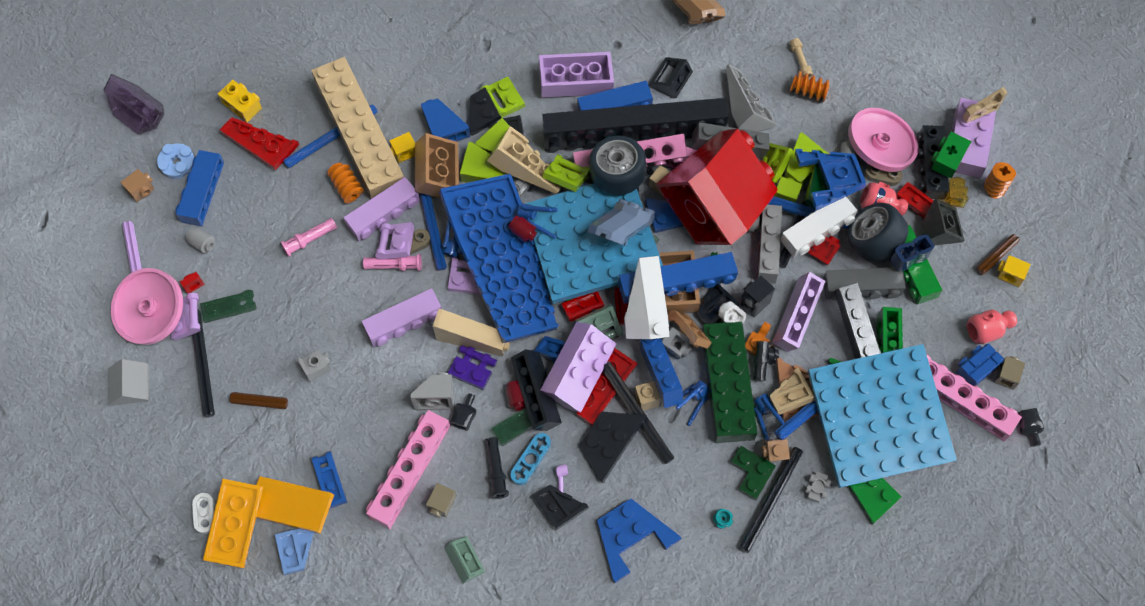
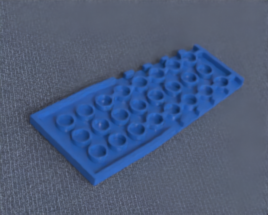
(499, 260)

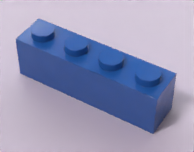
(622, 96)
(199, 188)
(662, 371)

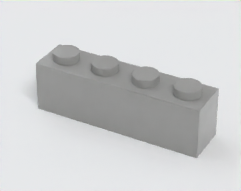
(769, 243)

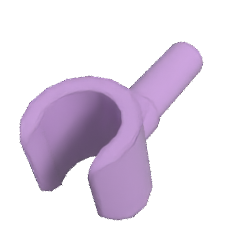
(561, 471)

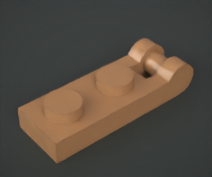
(689, 328)

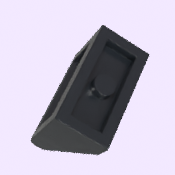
(676, 80)

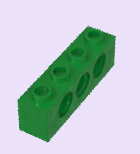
(889, 329)

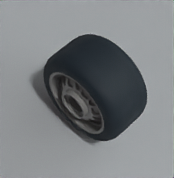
(617, 165)
(877, 231)

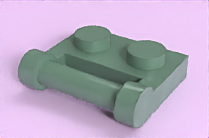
(603, 319)

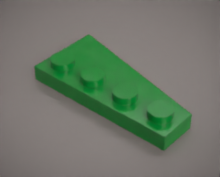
(875, 497)

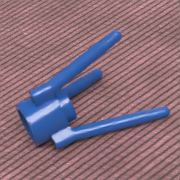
(529, 212)
(450, 246)
(697, 392)
(764, 405)

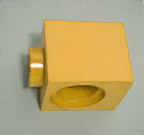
(403, 147)
(1013, 270)

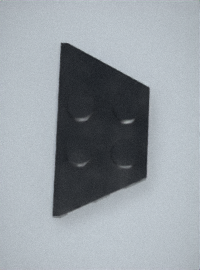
(609, 440)

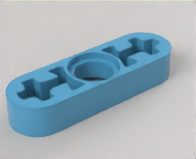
(533, 444)

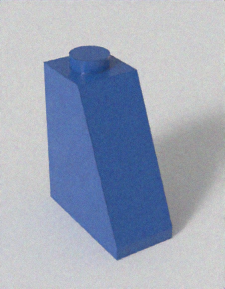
(443, 121)

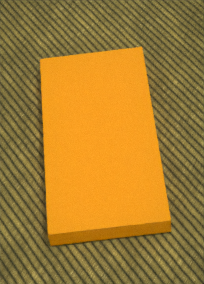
(293, 504)
(233, 523)

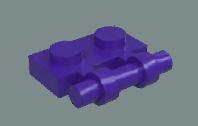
(469, 372)

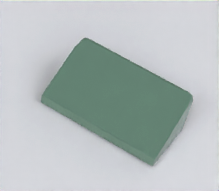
(464, 559)

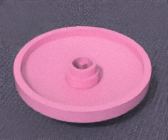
(883, 139)
(146, 306)

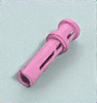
(301, 240)
(402, 263)

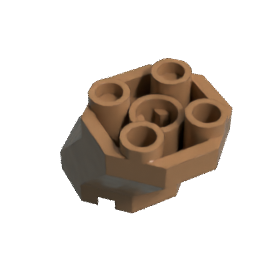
(701, 10)

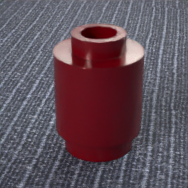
(523, 229)
(514, 396)

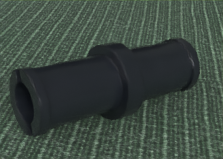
(761, 360)

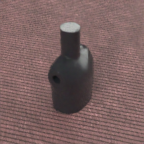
(463, 414)
(1031, 425)

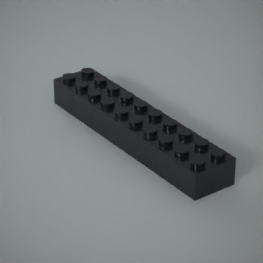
(638, 122)

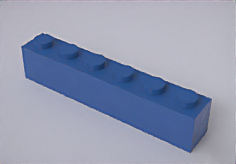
(689, 275)

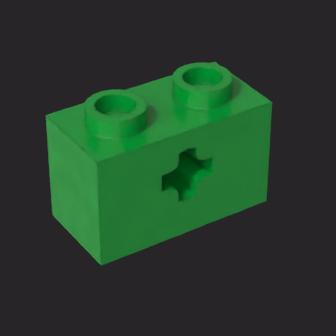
(951, 154)

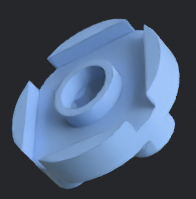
(171, 152)

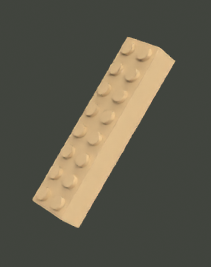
(357, 126)

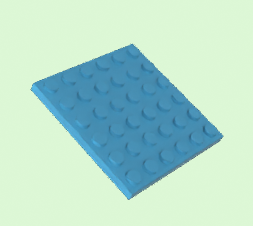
(576, 259)
(881, 415)

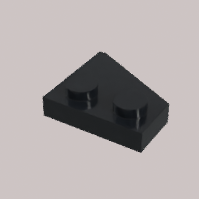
(482, 111)
(712, 302)
(559, 506)

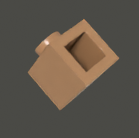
(138, 185)
(775, 449)

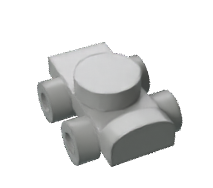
(816, 490)

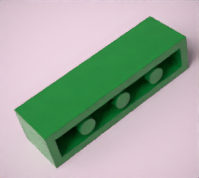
(921, 278)

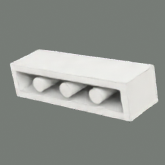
(818, 226)

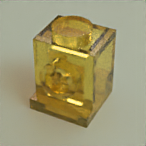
(957, 193)

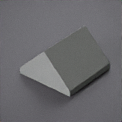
(128, 382)

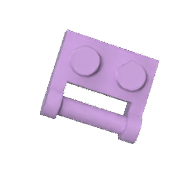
(400, 242)
(461, 281)
(188, 321)

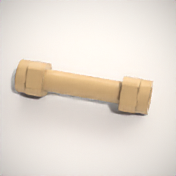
(796, 46)

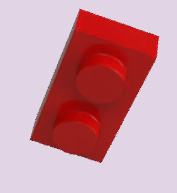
(916, 199)
(582, 305)

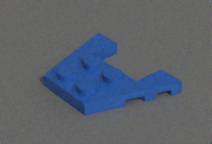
(840, 174)
(627, 527)

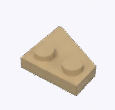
(985, 106)
(792, 393)

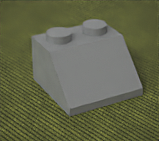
(435, 393)

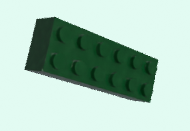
(729, 383)

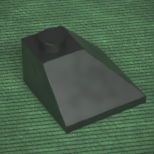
(942, 224)

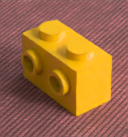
(239, 100)

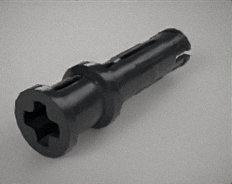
(497, 476)

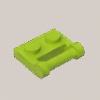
(508, 95)
(565, 177)

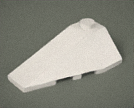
(647, 308)

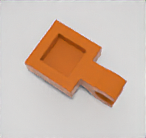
(751, 344)

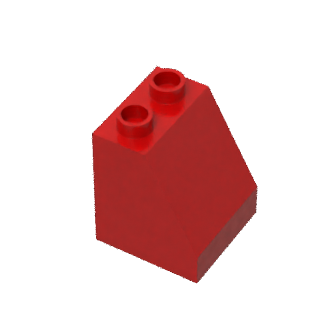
(719, 189)

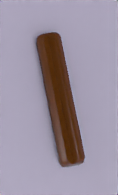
(997, 254)
(258, 400)

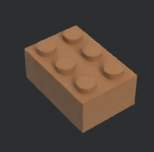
(435, 164)
(683, 301)

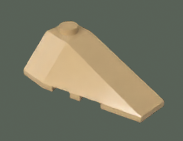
(517, 158)

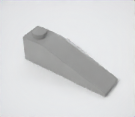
(745, 103)

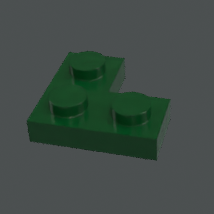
(758, 471)

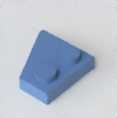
(293, 549)

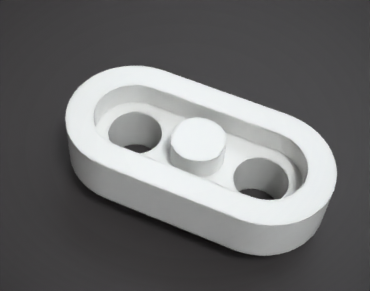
(731, 313)
(204, 514)

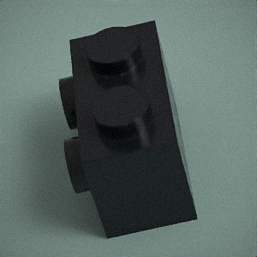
(757, 296)

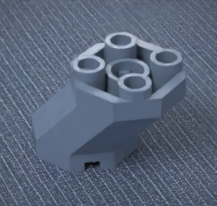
(622, 222)

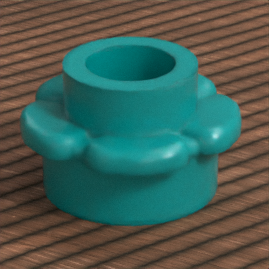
(723, 513)

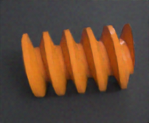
(810, 85)
(999, 179)
(345, 182)

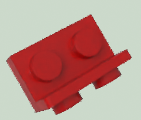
(826, 250)

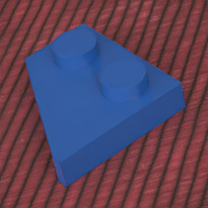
(664, 217)

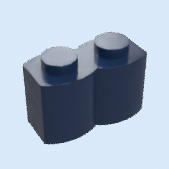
(912, 252)

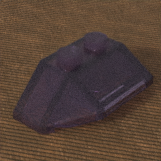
(133, 105)

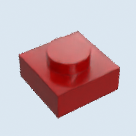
(191, 282)

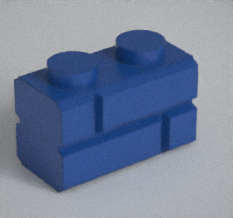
(980, 365)

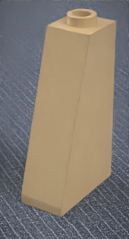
(467, 332)

